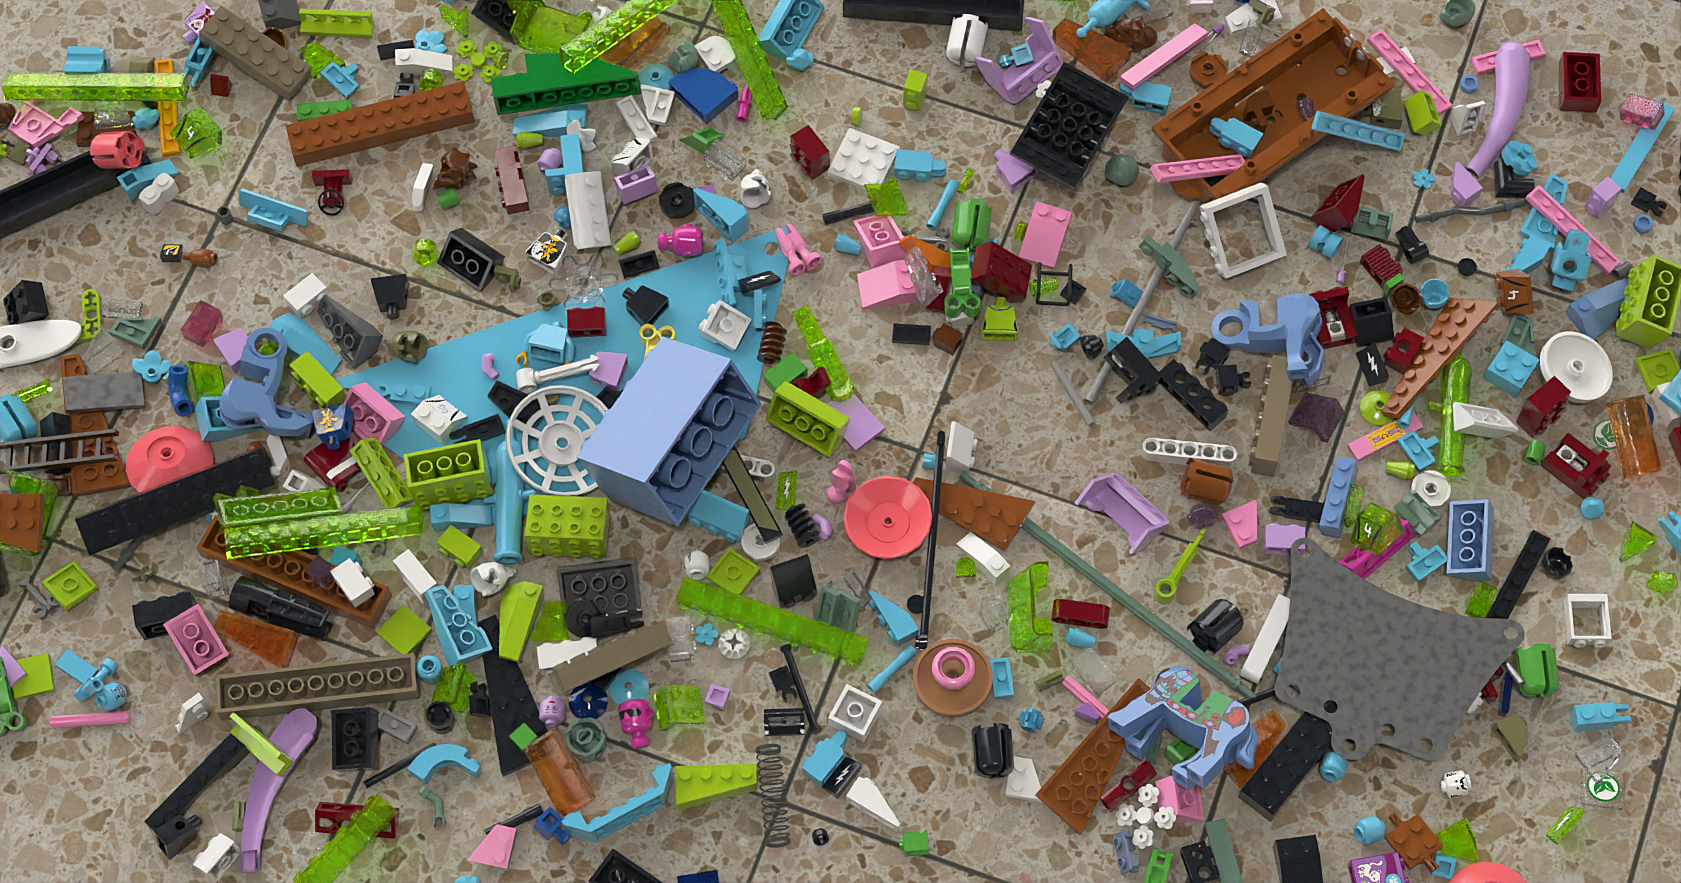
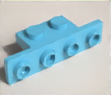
(271, 211)
(730, 269)

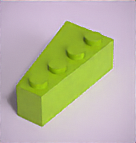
(712, 783)

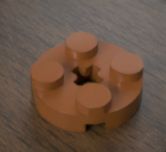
(1209, 61)

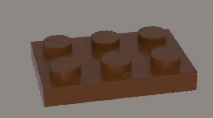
(87, 131)

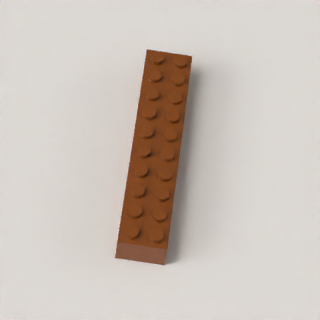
(379, 123)
(288, 573)

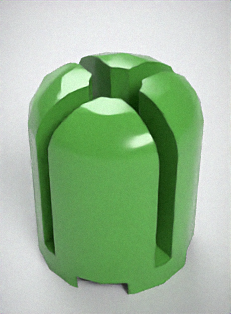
(971, 224)
(1538, 670)

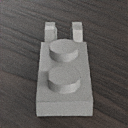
(394, 724)

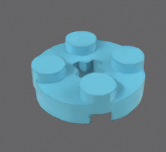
(1519, 157)

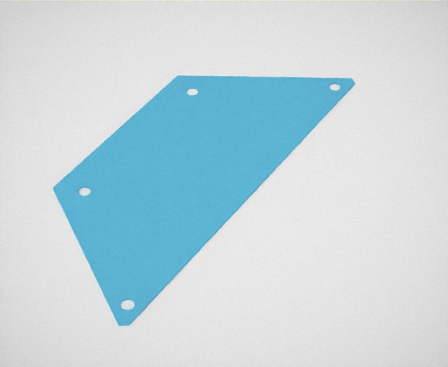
(457, 375)

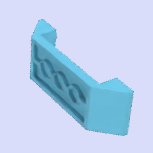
(621, 817)

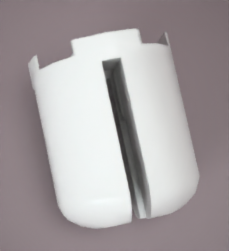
(966, 27)

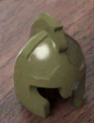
(408, 345)

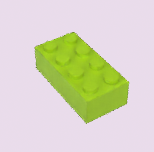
(807, 419)

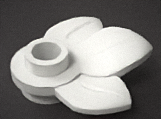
(585, 135)

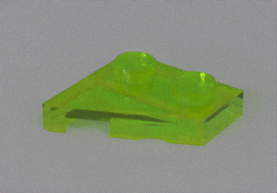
(319, 58)
(551, 622)

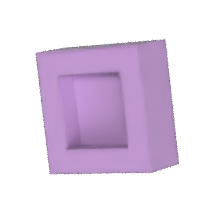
(717, 696)

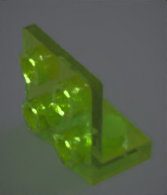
(678, 706)

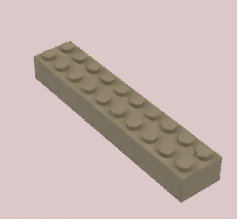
(317, 686)

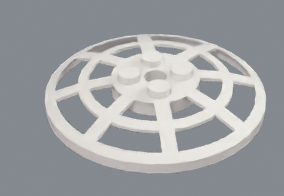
(551, 433)

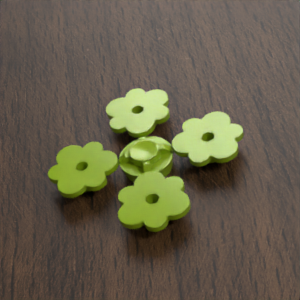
(477, 60)

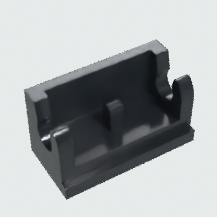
(784, 722)

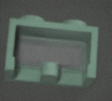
(1372, 223)

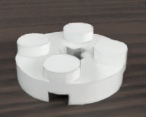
(1439, 484)
(758, 552)

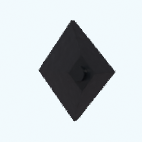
(496, 15)

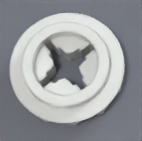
(739, 649)

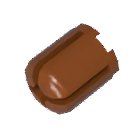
(1206, 481)

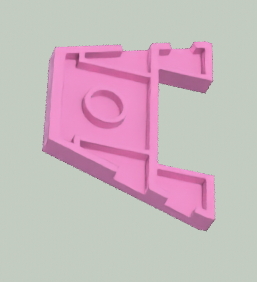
(37, 126)

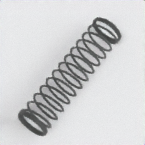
(774, 837)

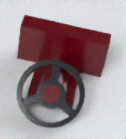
(333, 186)

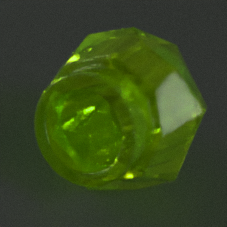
(1662, 581)

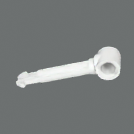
(529, 379)

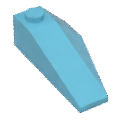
(303, 338)
(456, 631)

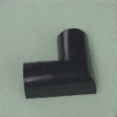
(1506, 185)

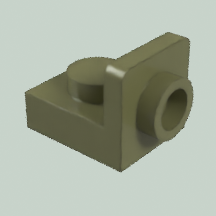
(1265, 10)
(506, 275)

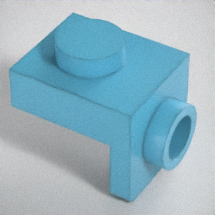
(1065, 337)

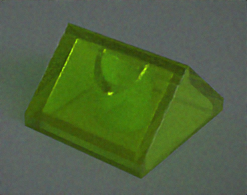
(205, 379)

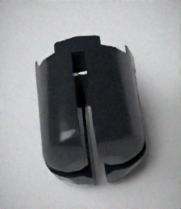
(1216, 625)
(993, 751)

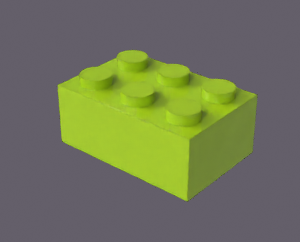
(316, 381)

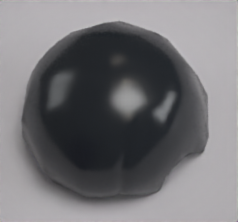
(1557, 563)

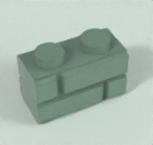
(1417, 513)

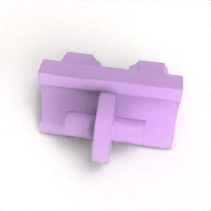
(46, 154)

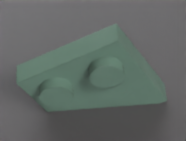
(135, 330)
(1521, 333)

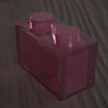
(1641, 111)
(202, 323)

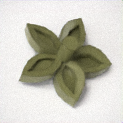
(143, 574)

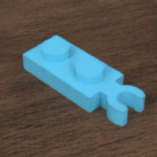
(406, 393)

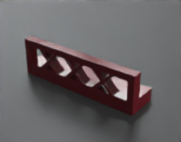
(344, 812)

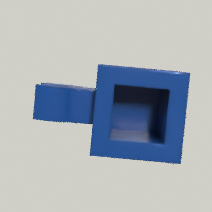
(550, 824)

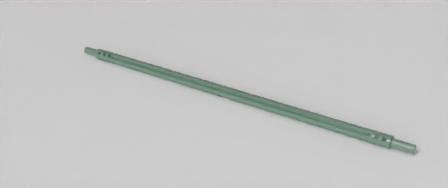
(1125, 599)

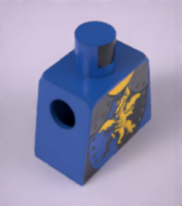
(333, 424)

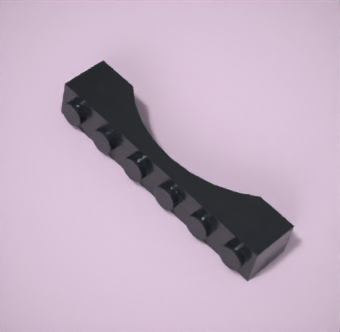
(220, 761)

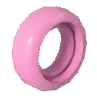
(953, 653)

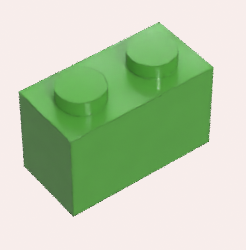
(787, 370)

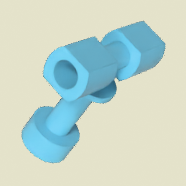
(95, 684)

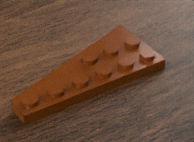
(982, 512)

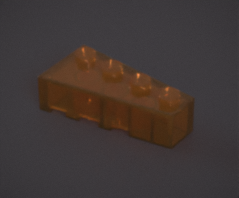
(1094, 51)
(260, 638)

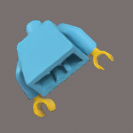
(548, 344)

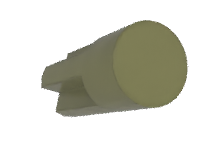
(1048, 681)
(238, 816)

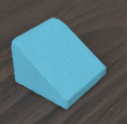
(1446, 865)

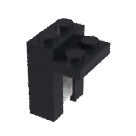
(1134, 370)

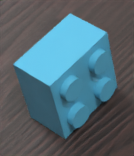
(1511, 369)

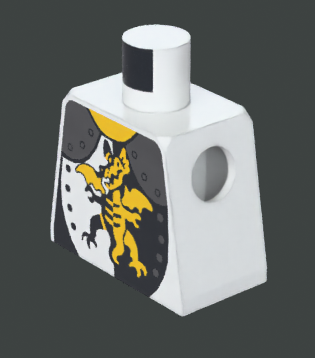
(548, 251)

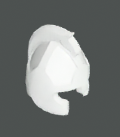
(754, 190)
(490, 577)

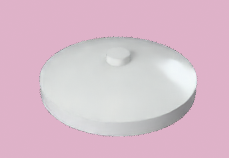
(1578, 364)

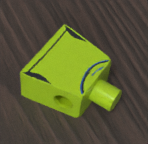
(999, 322)

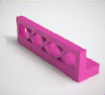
(1369, 562)

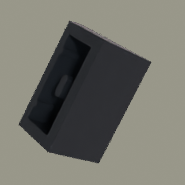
(26, 303)
(1372, 321)

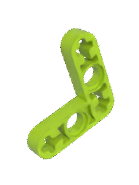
(85, 335)

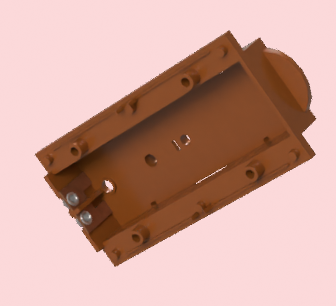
(1319, 48)

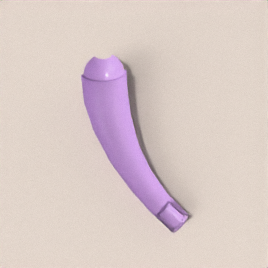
(1512, 86)
(292, 737)

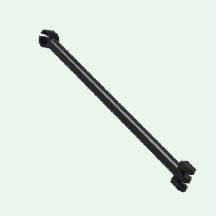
(921, 641)

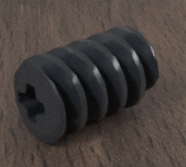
(800, 526)

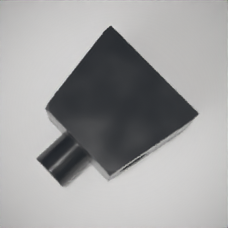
(391, 293)
(645, 304)
(176, 834)

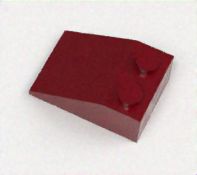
(1340, 205)

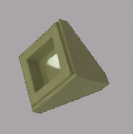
(18, 153)

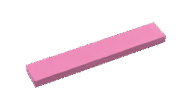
(1163, 56)
(1407, 69)
(1196, 168)
(1564, 220)

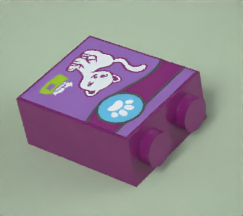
(1378, 869)

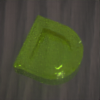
(965, 568)

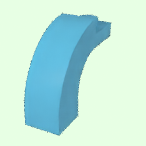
(441, 756)

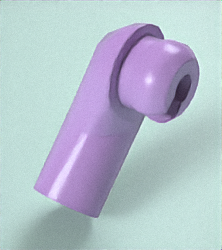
(486, 366)
(825, 526)
(1234, 652)

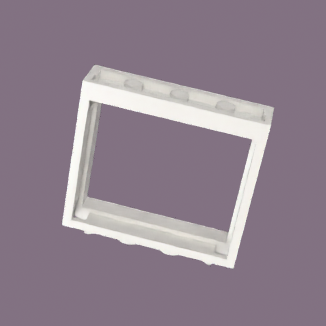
(1270, 221)

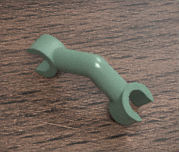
(427, 794)

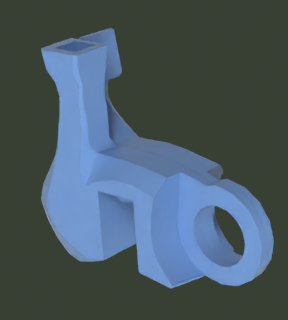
(1296, 333)
(253, 405)

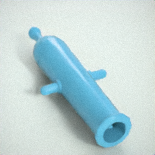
(1106, 12)
(509, 504)

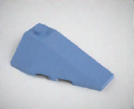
(1598, 309)

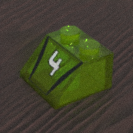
(197, 133)
(1376, 528)

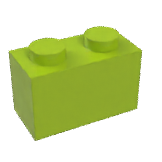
(915, 90)
(1422, 113)
(459, 548)

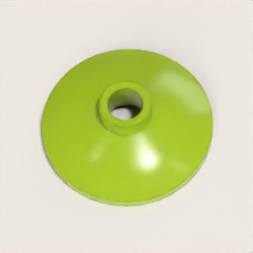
(1370, 410)

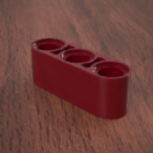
(1080, 613)

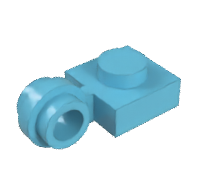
(1021, 55)

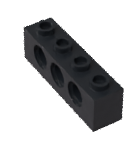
(1194, 404)

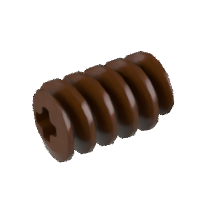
(771, 343)

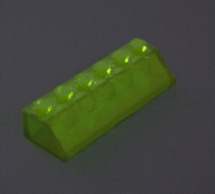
(278, 507)

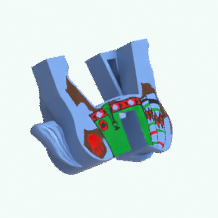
(1175, 703)

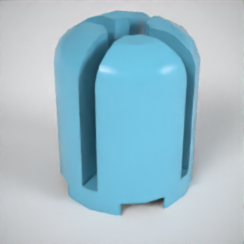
(15, 420)

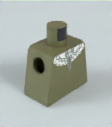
(1386, 110)

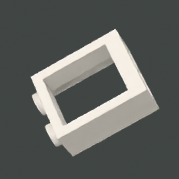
(414, 575)
(1587, 601)

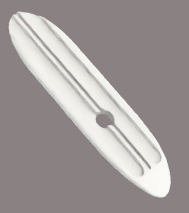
(36, 340)

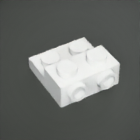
(724, 325)

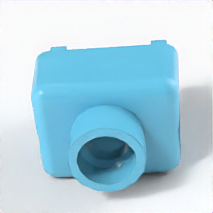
(1572, 251)

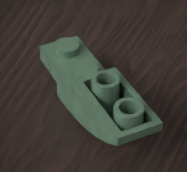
(1177, 269)

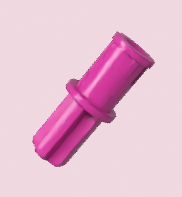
(744, 105)

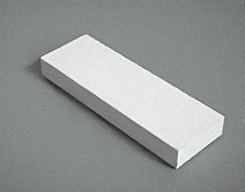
(635, 119)

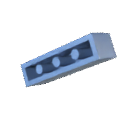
(1343, 476)

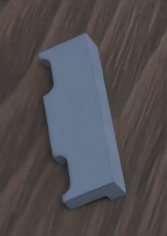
(1159, 322)

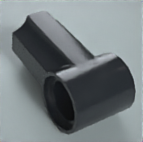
(1413, 248)

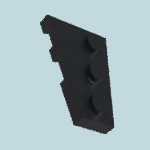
(507, 399)

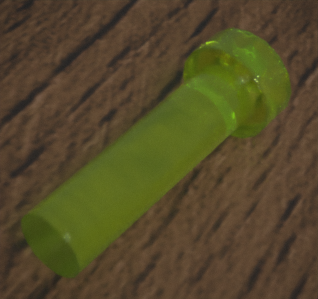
(968, 173)

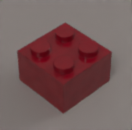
(809, 152)

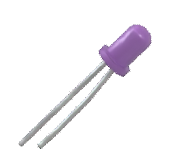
(1216, 31)

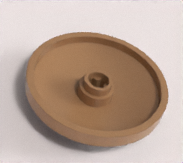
(952, 702)

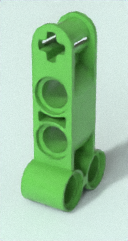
(961, 286)
(7, 707)

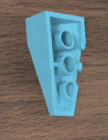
(552, 121)

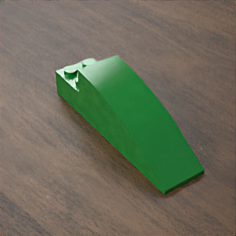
(552, 85)

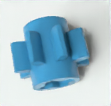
(1031, 720)

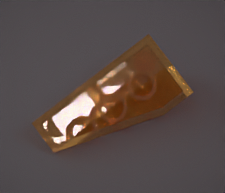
(1268, 732)

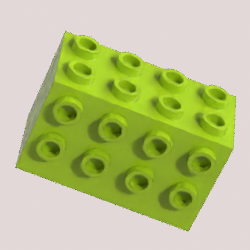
(1650, 302)
(448, 474)
(567, 526)

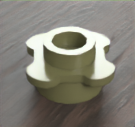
(545, 296)

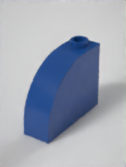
(704, 92)

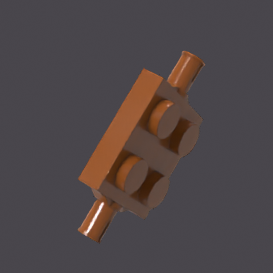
(1414, 841)

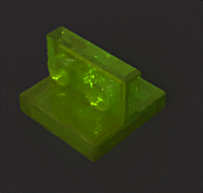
(454, 687)

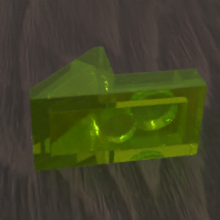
(458, 21)

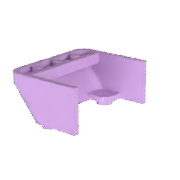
(1023, 79)
(1126, 508)

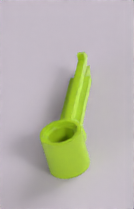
(1171, 581)

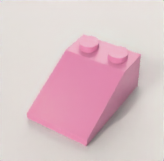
(1045, 234)
(880, 239)
(886, 286)
(195, 639)

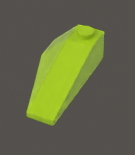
(517, 615)

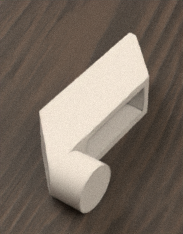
(421, 186)
(279, 455)

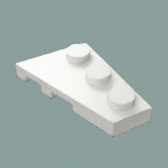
(1238, 20)

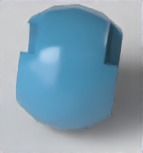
(563, 217)

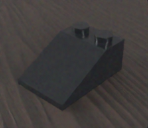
(793, 581)
(1298, 860)

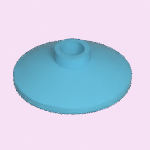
(664, 73)
(638, 690)

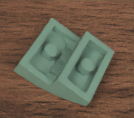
(838, 609)

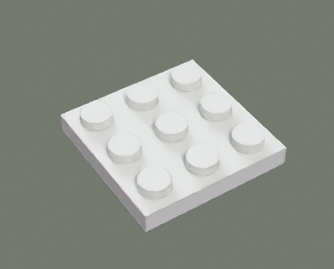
(862, 159)

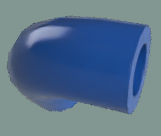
(179, 390)

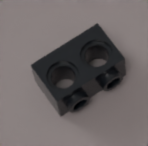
(1194, 866)

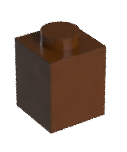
(947, 339)

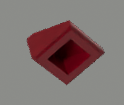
(220, 85)

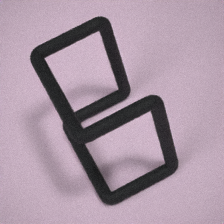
(1069, 274)

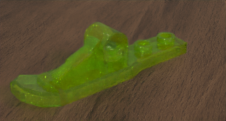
(824, 355)

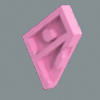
(1242, 524)
(496, 847)

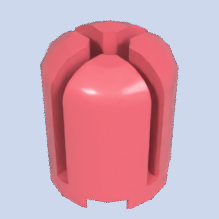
(117, 150)

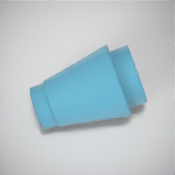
(846, 244)
(1079, 638)

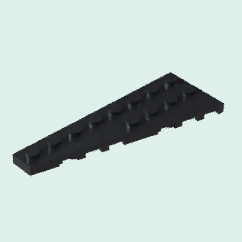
(509, 701)

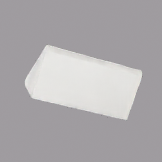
(1481, 421)

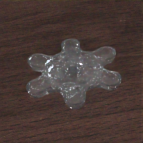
(577, 272)

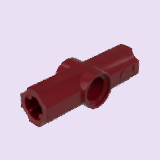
(1119, 793)

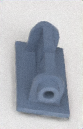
(1123, 844)

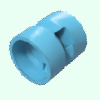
(1326, 242)

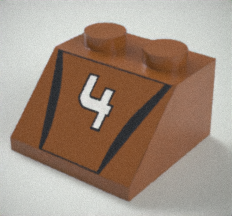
(1514, 292)

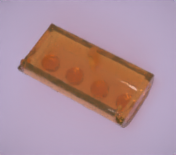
(636, 44)
(1634, 436)
(559, 772)

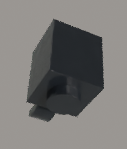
(1212, 355)
(1229, 379)

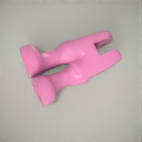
(794, 243)
(843, 481)

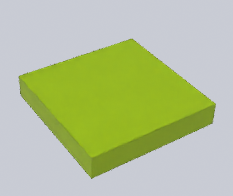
(1657, 368)
(733, 572)
(69, 585)
(404, 630)
(39, 677)

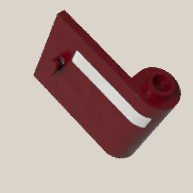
(334, 465)

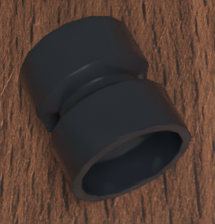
(440, 717)

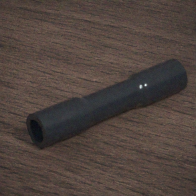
(838, 215)
(525, 816)

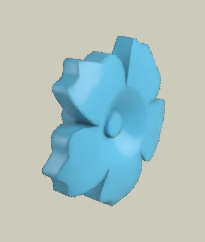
(1423, 179)
(706, 634)

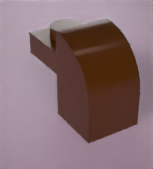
(1256, 108)

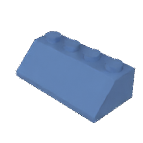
(1470, 539)

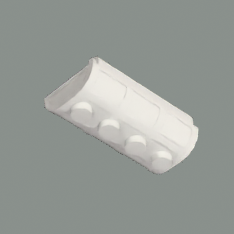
(587, 210)

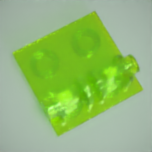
(887, 198)

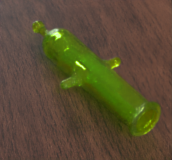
(1454, 388)

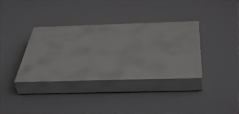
(103, 392)

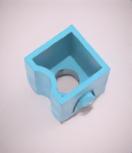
(86, 60)

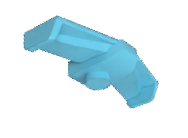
(1145, 342)

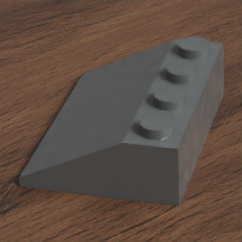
(607, 582)

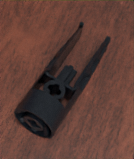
(279, 608)

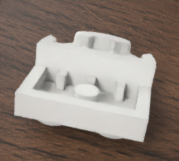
(716, 53)

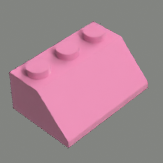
(373, 414)

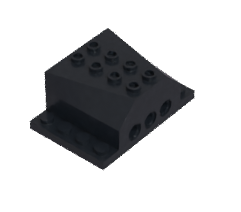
(1070, 126)

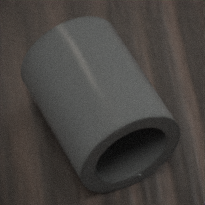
(225, 215)
(1622, 271)

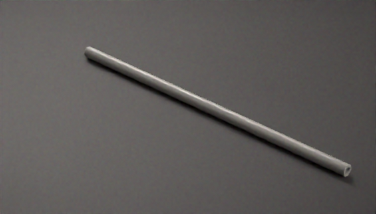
(1143, 300)

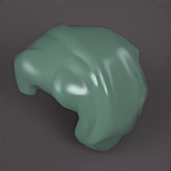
(1457, 12)
(684, 57)
(1122, 169)

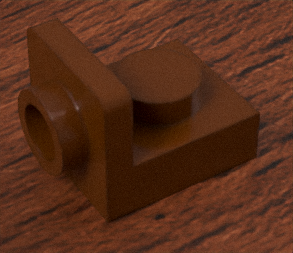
(64, 484)

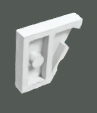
(1023, 780)

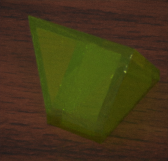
(1635, 541)
(1459, 841)

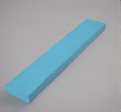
(1358, 131)
(1637, 151)

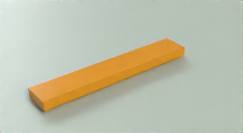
(168, 114)

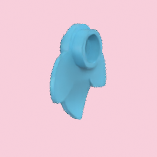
(430, 41)
(151, 364)

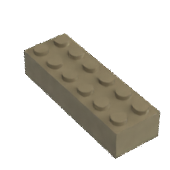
(254, 53)
(1271, 418)
(605, 660)

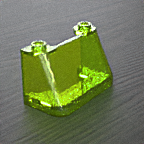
(547, 28)
(1026, 631)

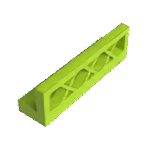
(335, 24)
(378, 474)
(260, 745)

